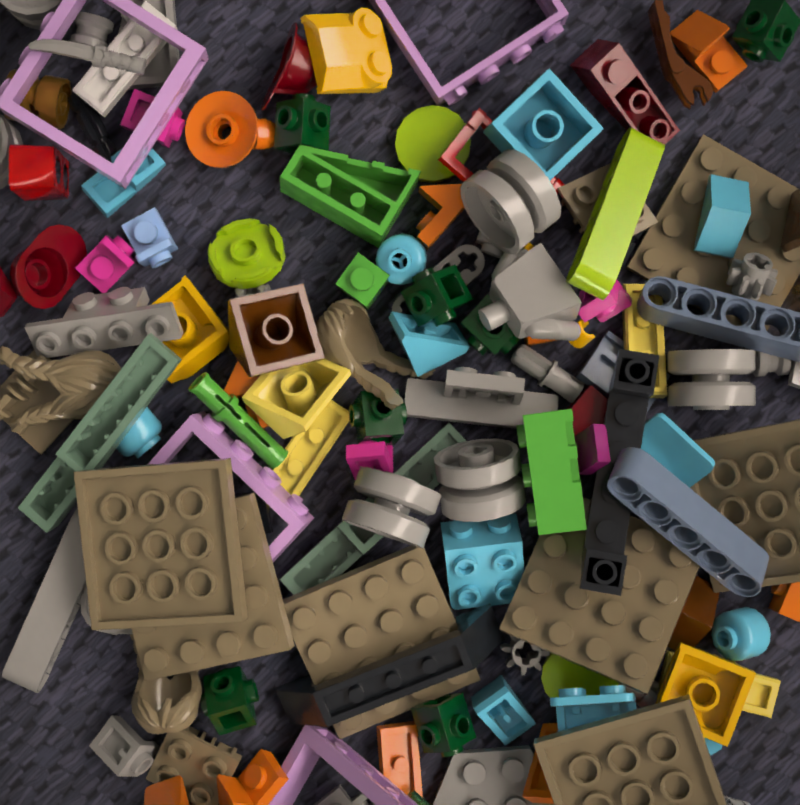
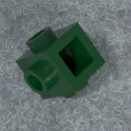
(766, 30)
(301, 123)
(429, 299)
(481, 338)
(376, 421)
(229, 700)
(444, 724)

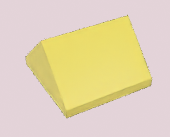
(295, 395)

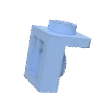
(150, 239)

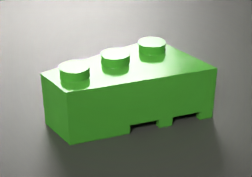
(349, 191)
(552, 472)

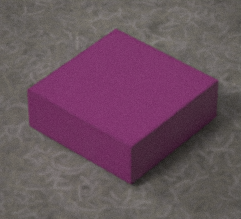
(592, 449)

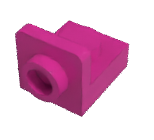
(136, 109)
(107, 262)
(604, 309)
(371, 455)

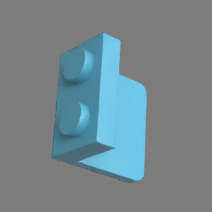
(675, 450)
(482, 561)
(577, 709)

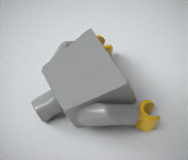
(534, 299)

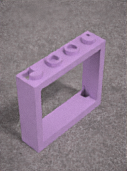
(487, 68)
(155, 118)
(260, 480)
(321, 742)

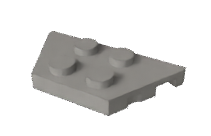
(486, 777)

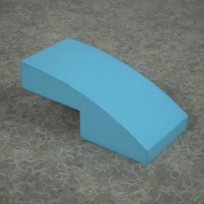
(110, 196)

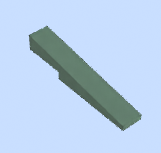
(100, 431)
(348, 542)

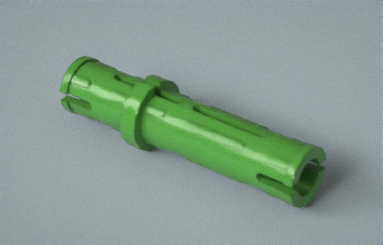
(226, 409)

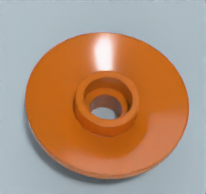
(207, 123)

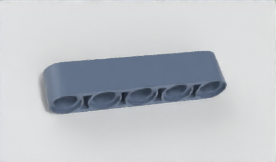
(714, 324)
(688, 522)

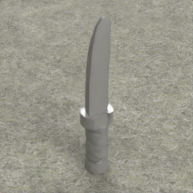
(97, 55)

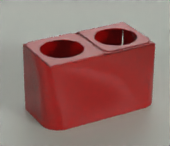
(34, 172)

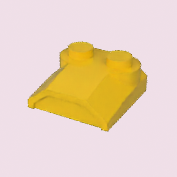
(348, 52)
(203, 330)
(714, 686)

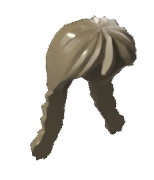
(352, 342)
(77, 377)
(164, 703)

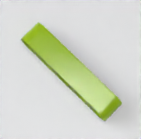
(615, 214)

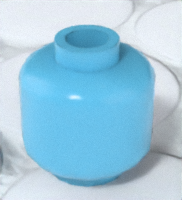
(411, 249)
(141, 436)
(740, 634)

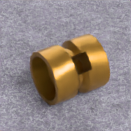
(47, 99)

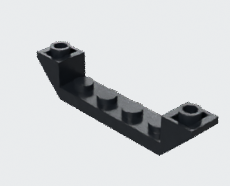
(608, 518)
(394, 675)

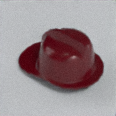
(295, 69)
(48, 266)

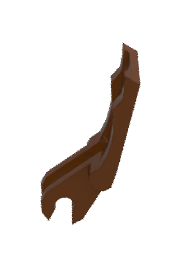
(673, 67)

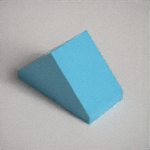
(723, 216)
(428, 345)
(502, 710)

